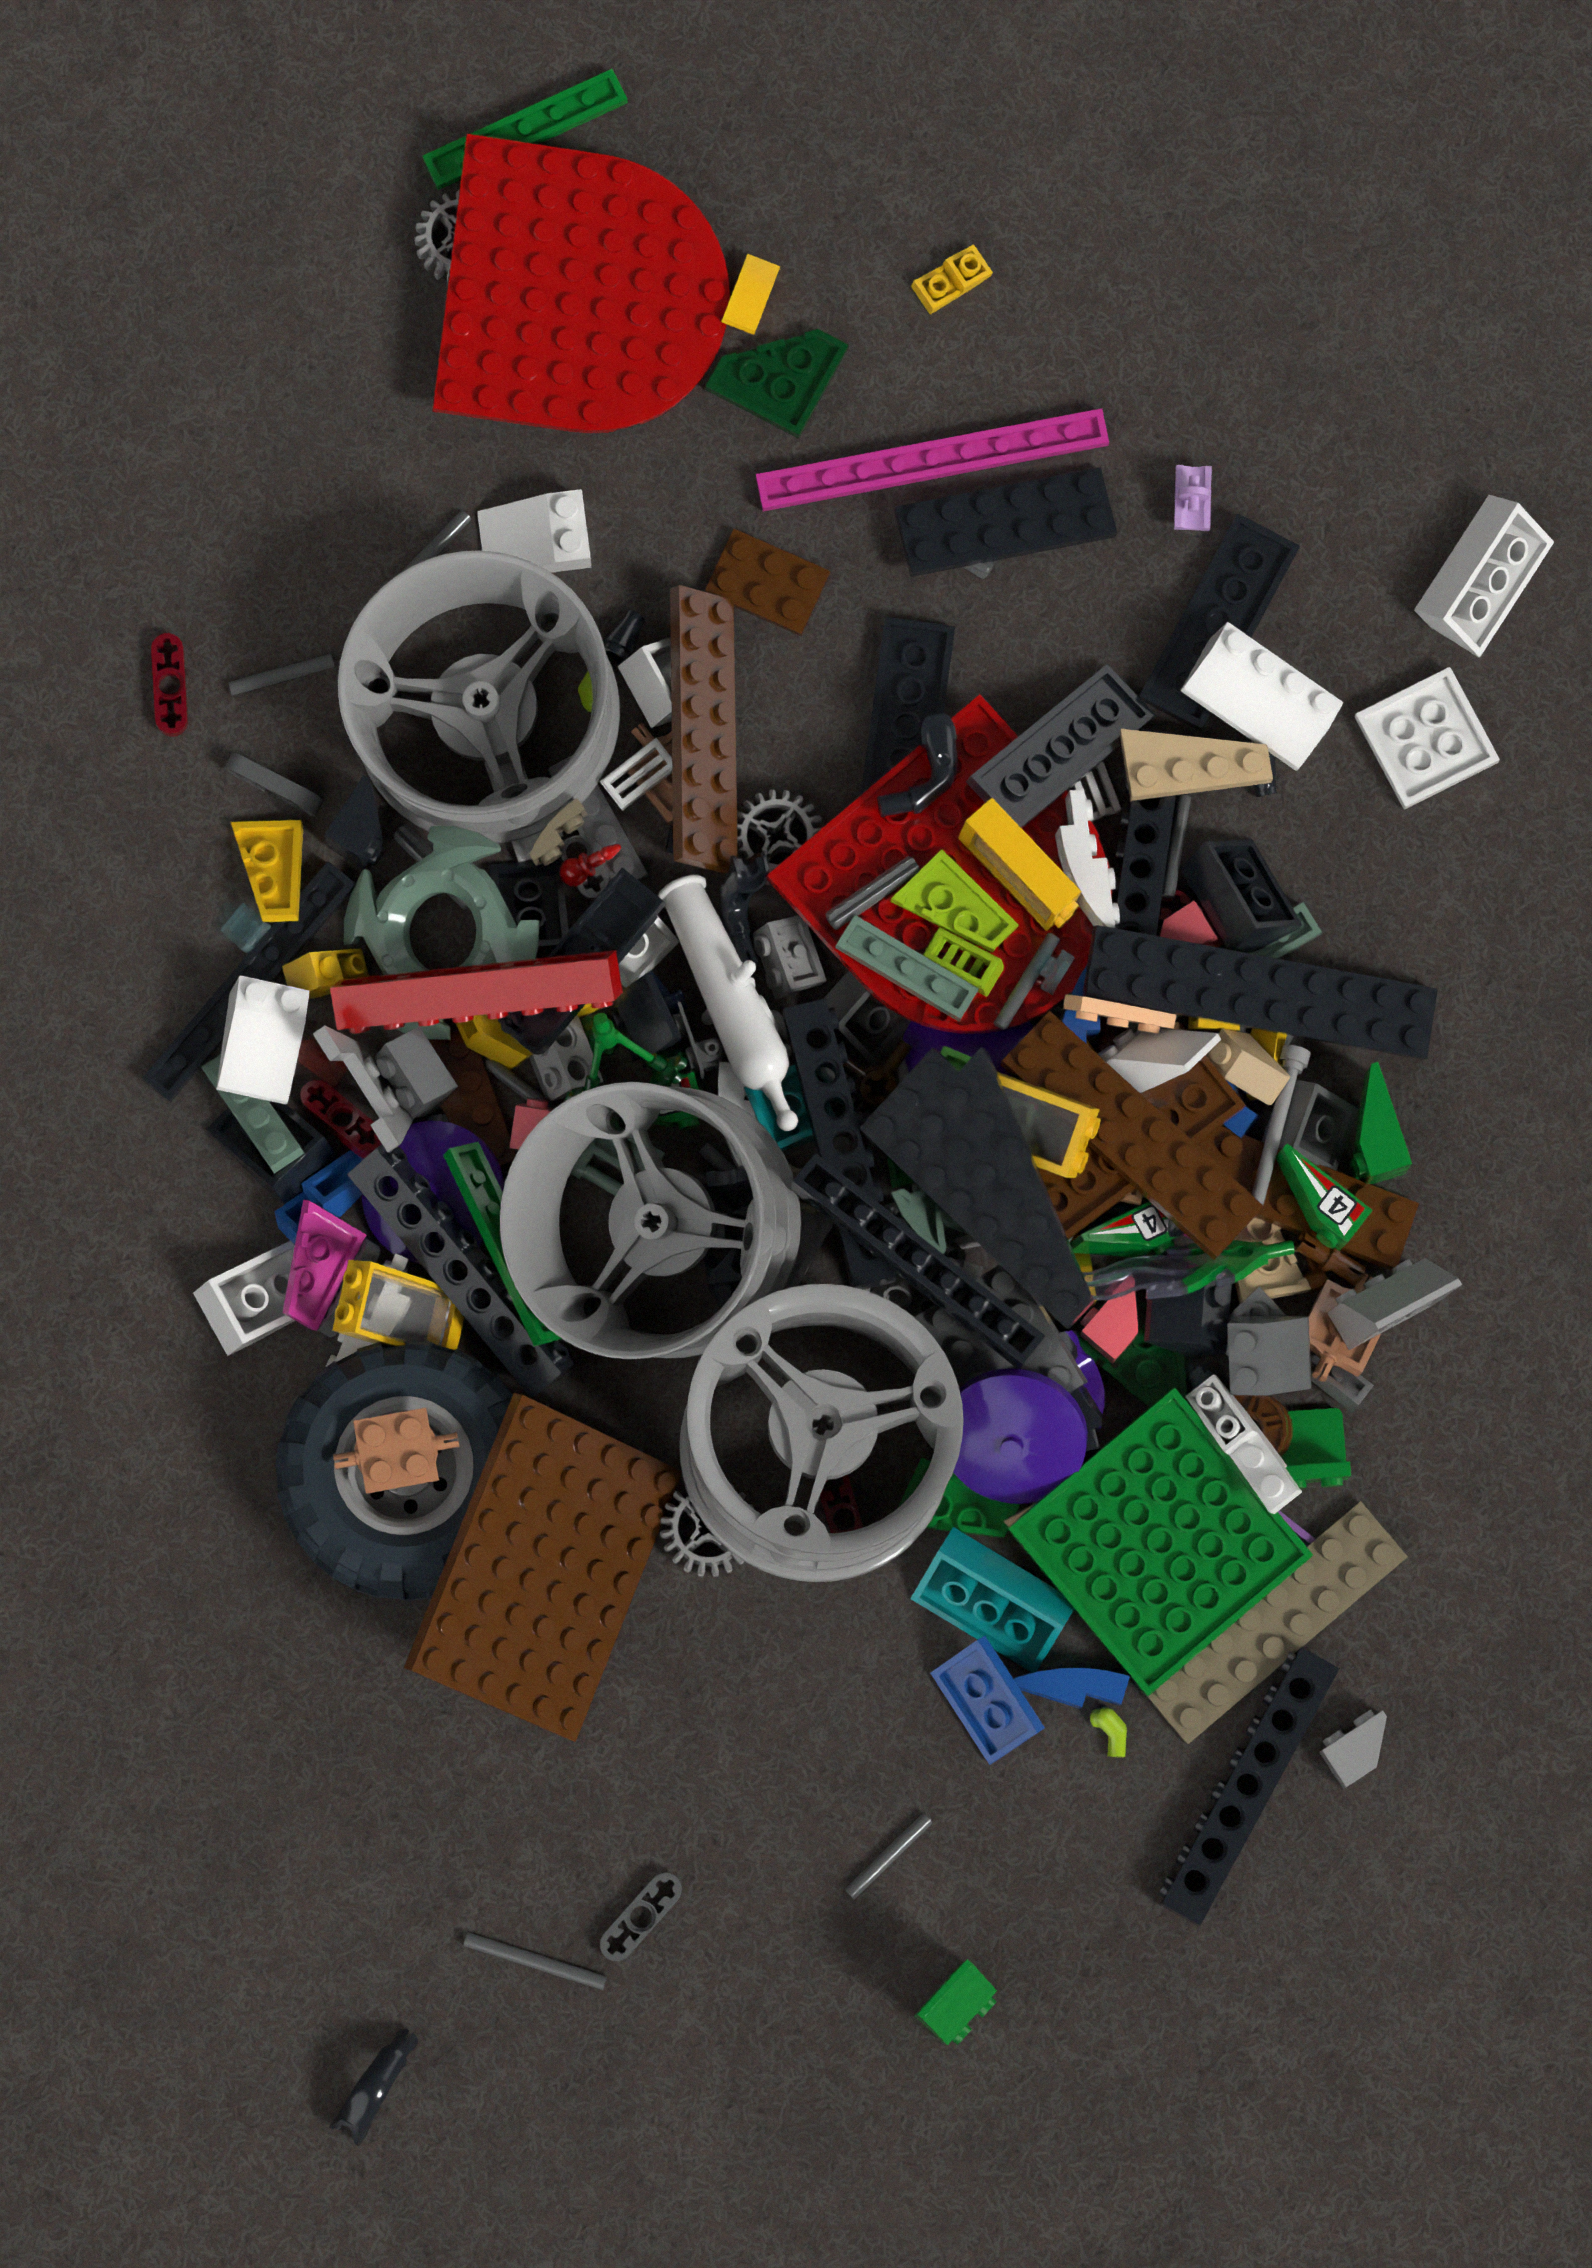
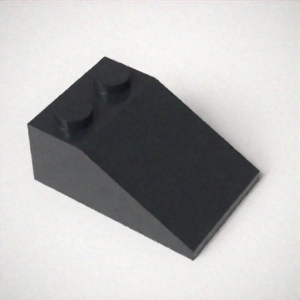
(534, 894)
(287, 1181)

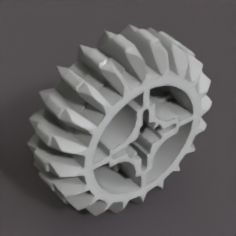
(444, 215)
(791, 810)
(685, 1550)

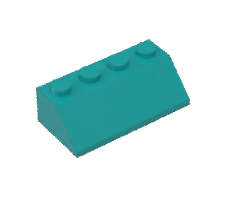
(993, 1600)

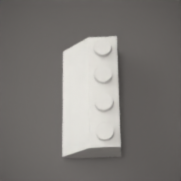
(1484, 574)
(1261, 695)

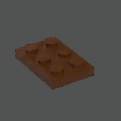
(768, 582)

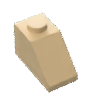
(1248, 1065)

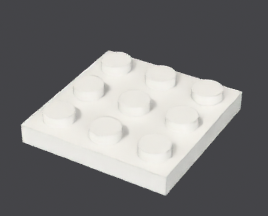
(1427, 738)

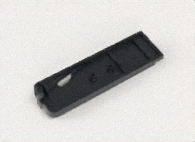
(610, 923)

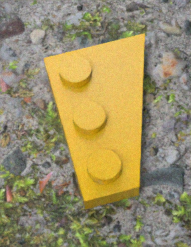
(273, 865)

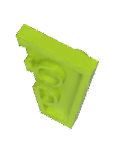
(956, 903)

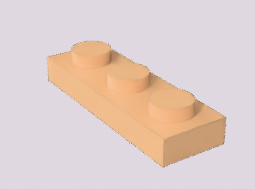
(1119, 1014)

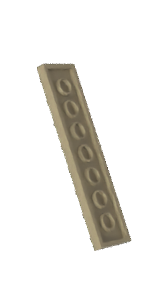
(1343, 1568)

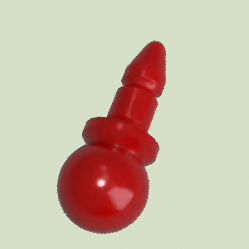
(575, 870)

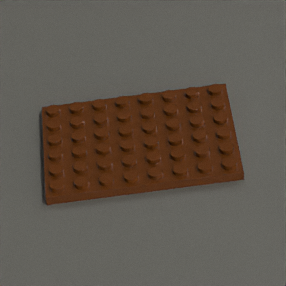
(543, 1568)

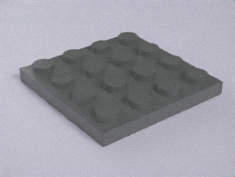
(973, 1357)

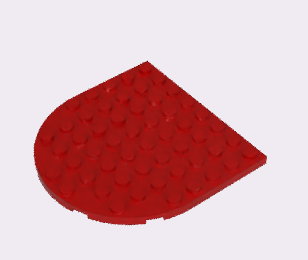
(575, 291)
(864, 845)

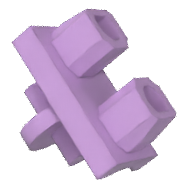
(1192, 498)

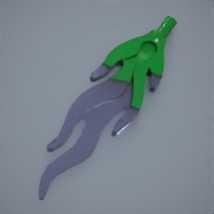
(1182, 1270)

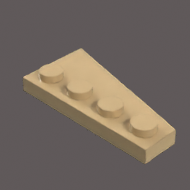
(1187, 764)
(1281, 1274)

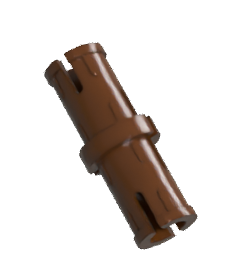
(1329, 1258)

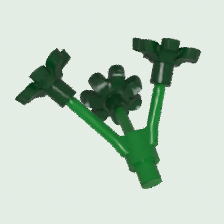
(603, 1038)

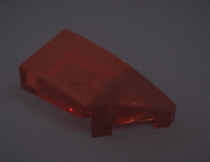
(317, 1062)

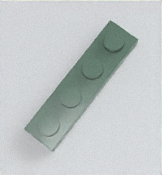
(906, 968)
(260, 1123)

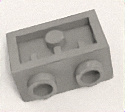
(788, 956)

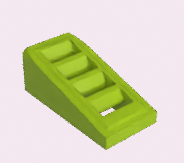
(982, 957)

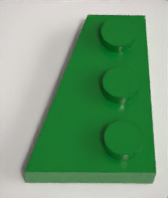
(964, 1508)

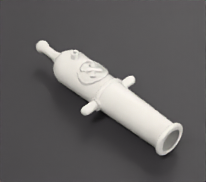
(730, 995)

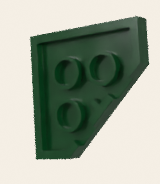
(780, 378)
(1142, 1367)

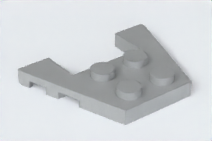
(360, 1061)

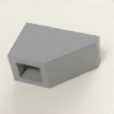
(1357, 1751)

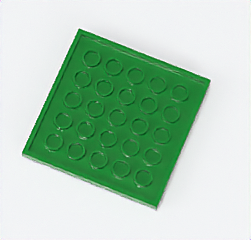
(1159, 1542)

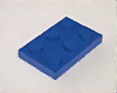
(987, 1700)

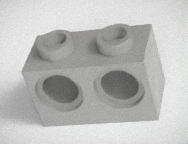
(566, 1061)

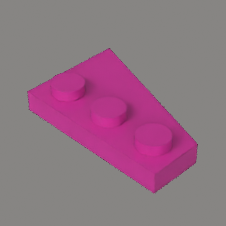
(318, 1263)

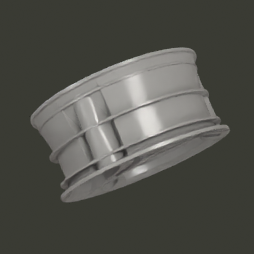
(513, 706)
(686, 1211)
(793, 1424)

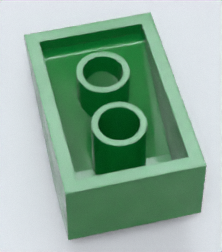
(1379, 1142)
(957, 2003)

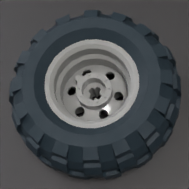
(341, 1527)

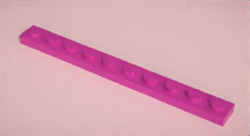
(932, 459)

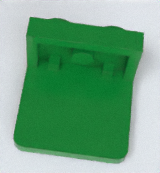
(1317, 1448)

